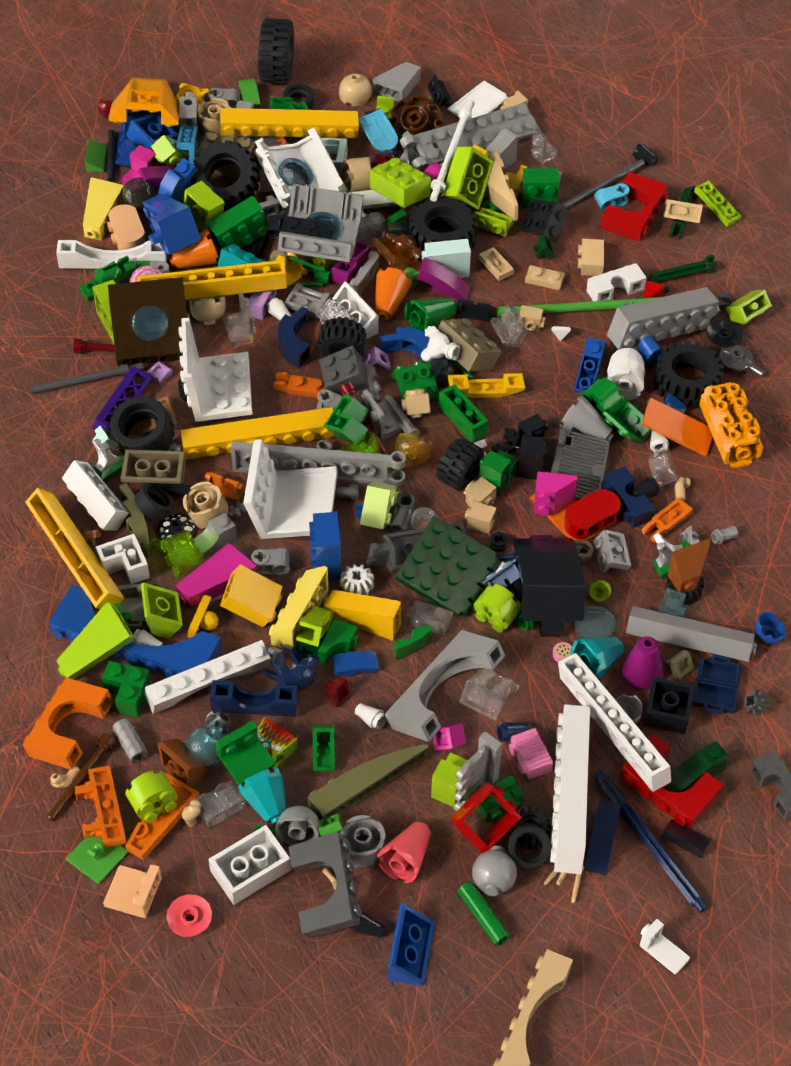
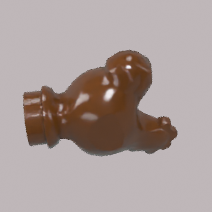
(406, 245)

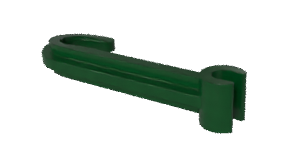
(678, 225)
(707, 265)

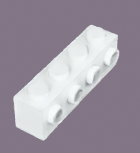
(95, 496)

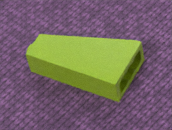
(96, 642)

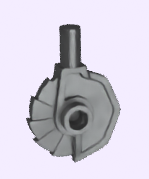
(739, 359)

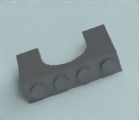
(342, 908)

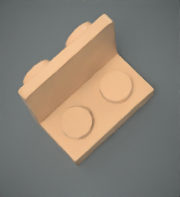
(133, 890)

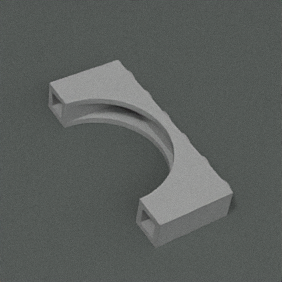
(463, 653)

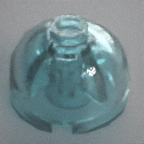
(203, 744)

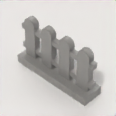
(479, 769)

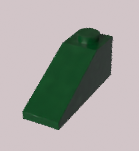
(708, 759)

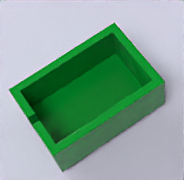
(239, 224)

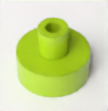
(600, 590)

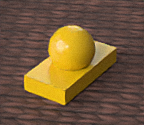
(205, 619)

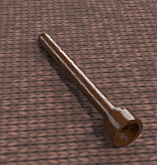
(104, 744)

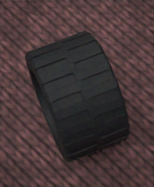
(138, 409)

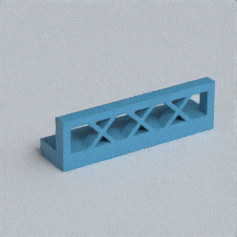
(188, 140)

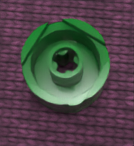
(604, 396)

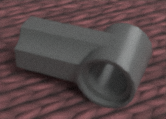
(402, 514)

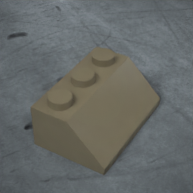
(153, 466)

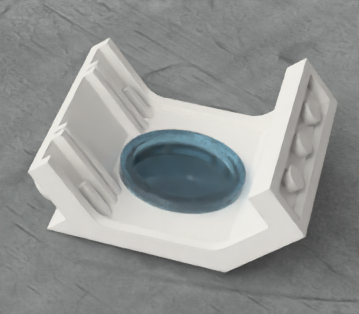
(300, 164)

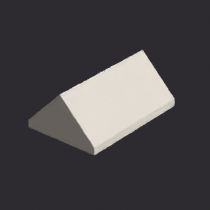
(358, 308)

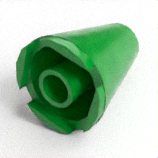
(429, 312)

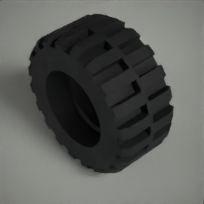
(276, 51)
(223, 154)
(442, 214)

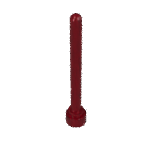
(81, 346)
(350, 390)

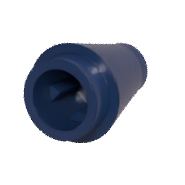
(509, 729)

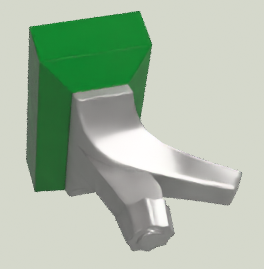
(109, 462)
(665, 553)

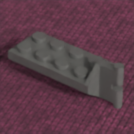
(396, 548)

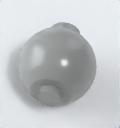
(494, 871)

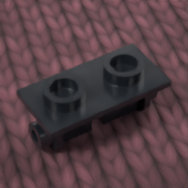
(438, 92)
(469, 310)

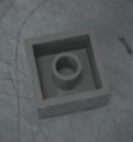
(343, 368)

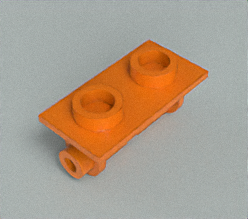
(228, 487)

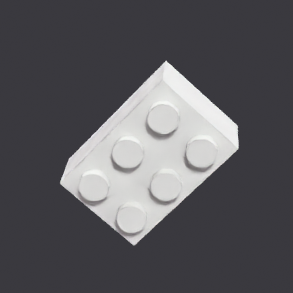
(249, 864)

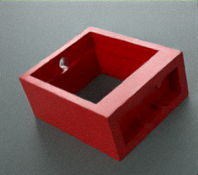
(498, 830)

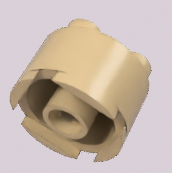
(210, 115)
(357, 174)
(204, 503)

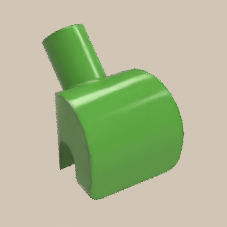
(411, 272)

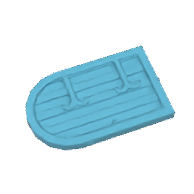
(379, 130)

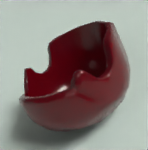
(104, 108)

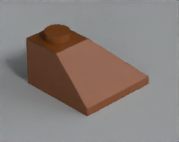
(688, 565)

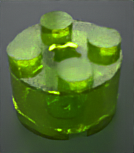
(181, 553)

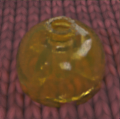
(415, 449)

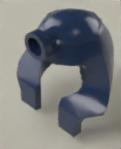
(302, 671)

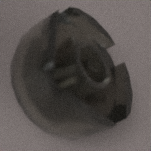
(137, 191)

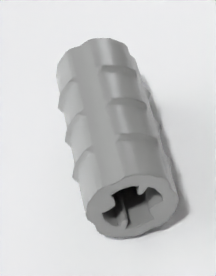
(130, 741)

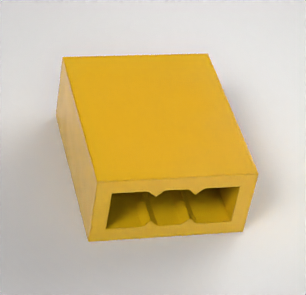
(251, 596)

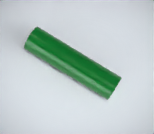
(483, 913)

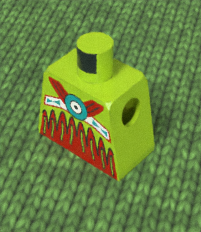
(277, 741)

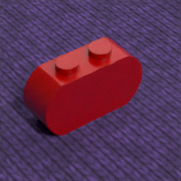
(592, 514)

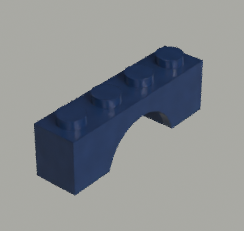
(230, 698)

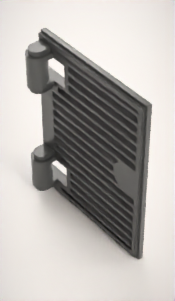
(584, 458)

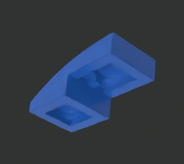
(352, 662)

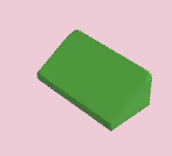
(95, 156)

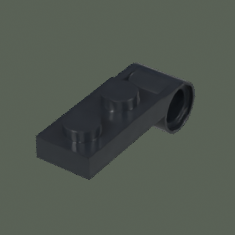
(292, 225)

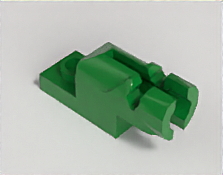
(112, 271)

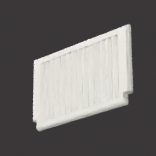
(486, 100)

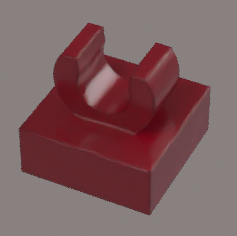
(338, 691)

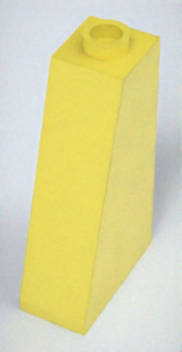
(100, 200)

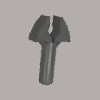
(724, 300)

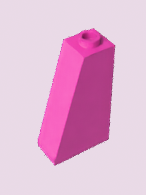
(212, 576)

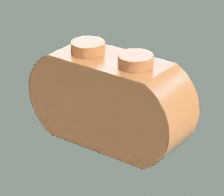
(125, 227)

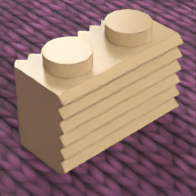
(591, 257)

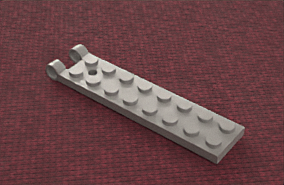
(477, 131)
(351, 466)

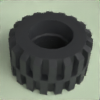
(340, 334)
(459, 464)

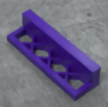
(119, 396)

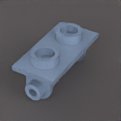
(509, 571)

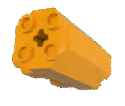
(731, 424)

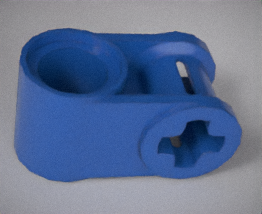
(649, 350)

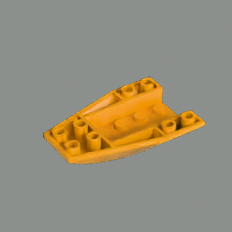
(146, 95)

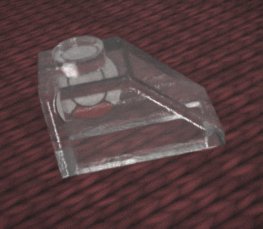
(662, 467)

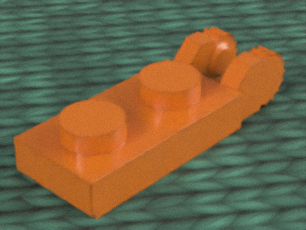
(298, 385)
(668, 518)

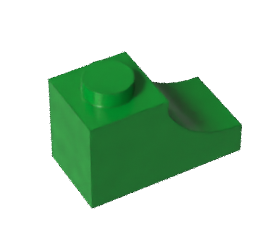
(339, 639)
(323, 747)

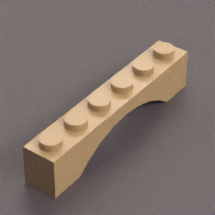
(550, 978)

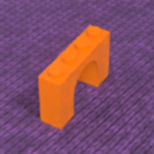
(69, 698)

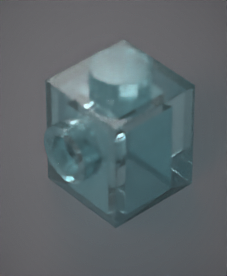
(673, 603)

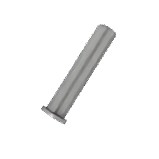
(400, 416)

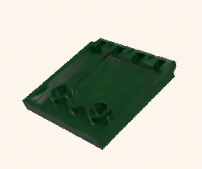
(447, 567)

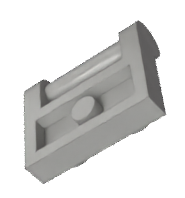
(306, 297)

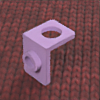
(372, 356)

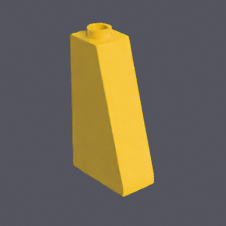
(366, 612)

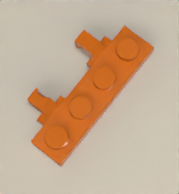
(108, 822)

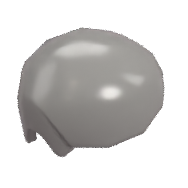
(632, 706)

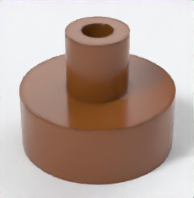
(91, 536)

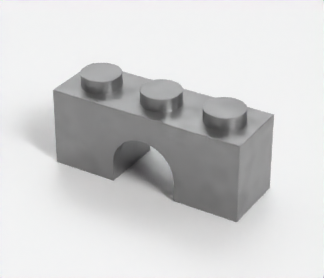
(772, 770)

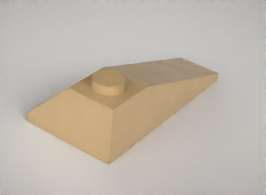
(498, 189)

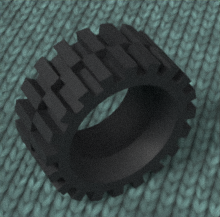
(687, 355)

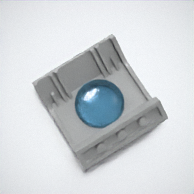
(339, 218)

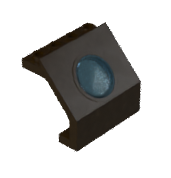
(147, 320)

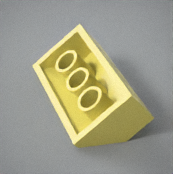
(308, 593)

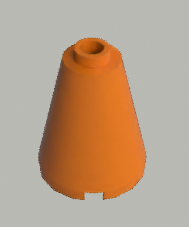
(197, 254)
(390, 291)

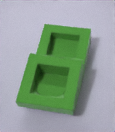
(249, 92)

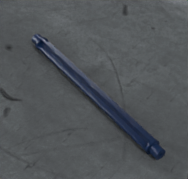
(651, 842)

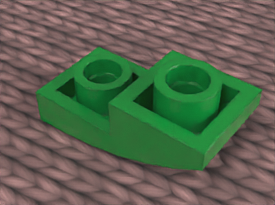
(419, 638)

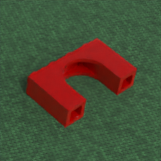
(636, 223)
(685, 806)

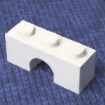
(628, 278)

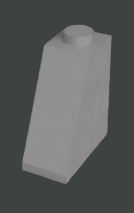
(397, 81)
(506, 146)

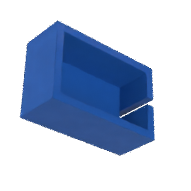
(326, 543)

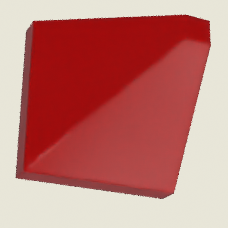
(653, 290)

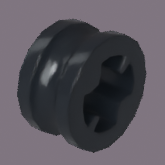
(500, 546)

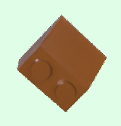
(181, 764)

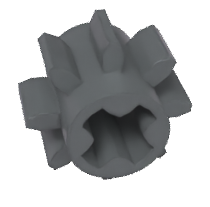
(757, 702)
(218, 719)

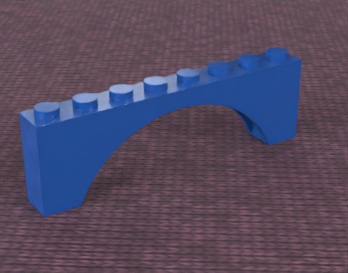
(77, 611)

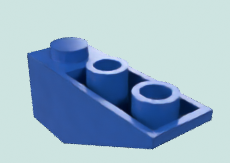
(590, 364)

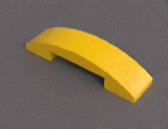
(488, 387)

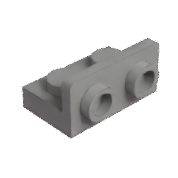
(612, 551)

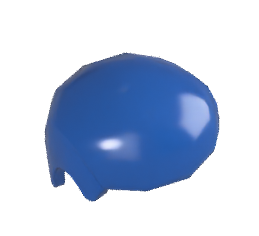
(769, 628)

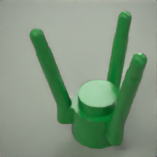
(321, 274)

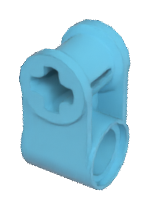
(612, 196)

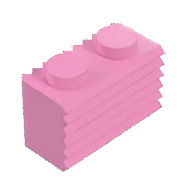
(531, 754)

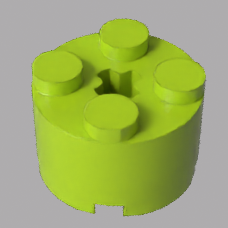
(497, 607)
(151, 795)

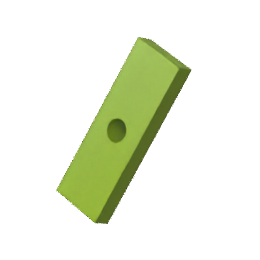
(717, 203)

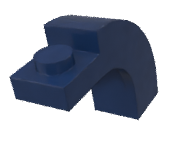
(290, 346)

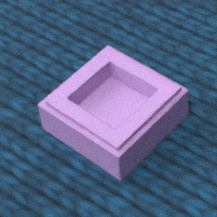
(160, 373)

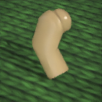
(191, 812)

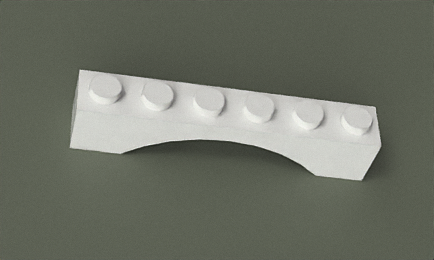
(78, 255)
(234, 664)

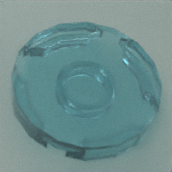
(596, 623)

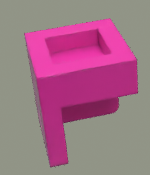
(449, 737)

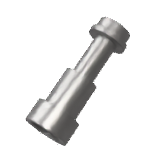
(347, 492)

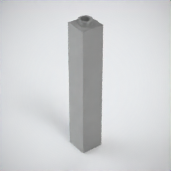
(691, 633)

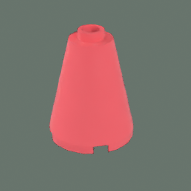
(405, 853)

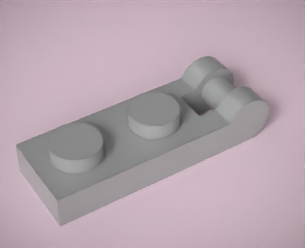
(366, 273)

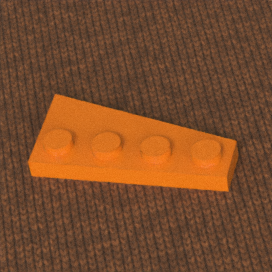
(149, 835)

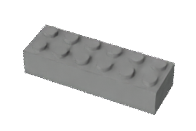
(662, 317)

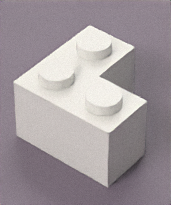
(125, 555)

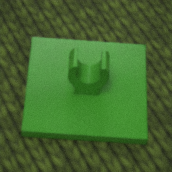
(94, 859)

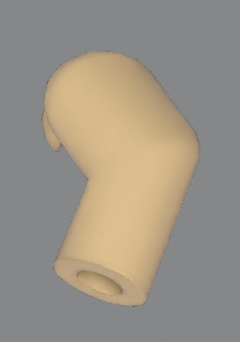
(680, 486)
(64, 781)

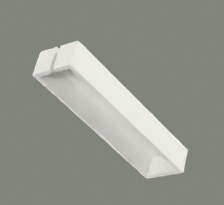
(570, 785)

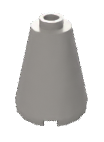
(587, 420)

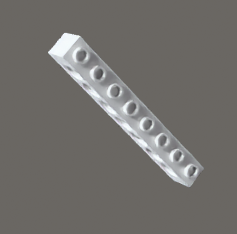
(615, 722)

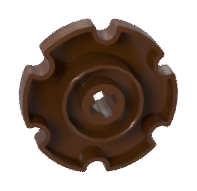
(415, 116)

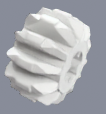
(357, 580)

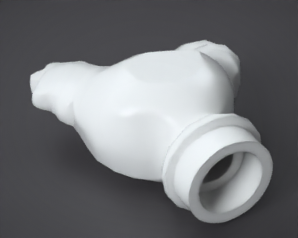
(439, 346)

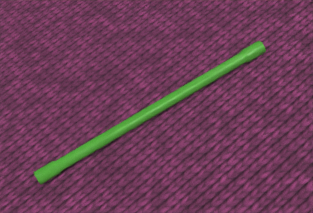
(577, 306)

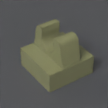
(680, 664)

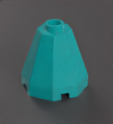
(598, 653)
(265, 794)

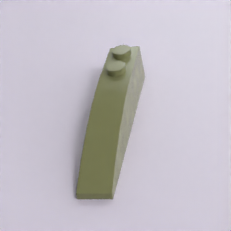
(364, 780)

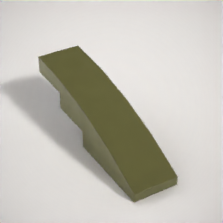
(135, 520)

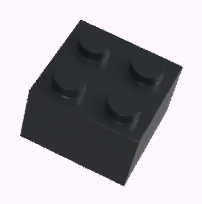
(669, 705)

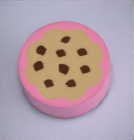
(561, 651)

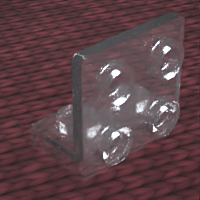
(240, 325)
(487, 692)

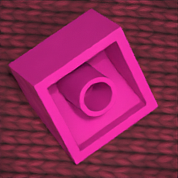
(553, 492)

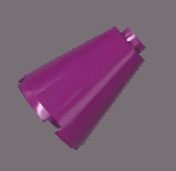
(643, 664)

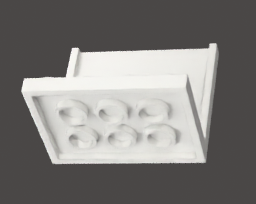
(215, 384)
(285, 500)

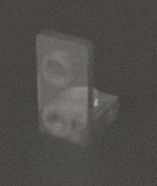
(541, 149)

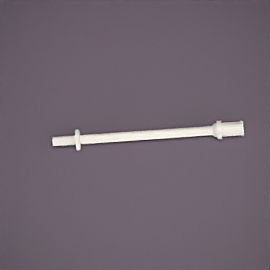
(464, 114)

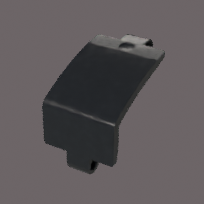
(550, 582)

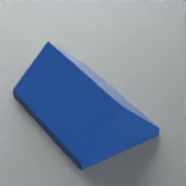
(410, 947)

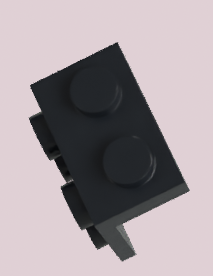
(545, 219)

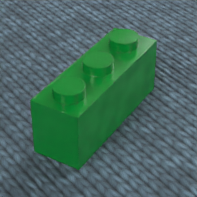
(463, 413)

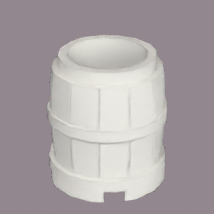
(627, 372)

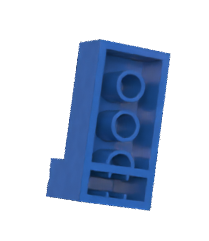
(170, 223)

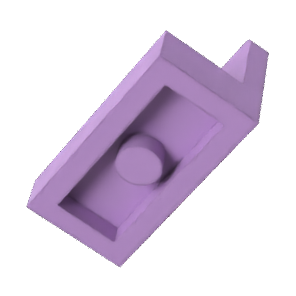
(259, 302)

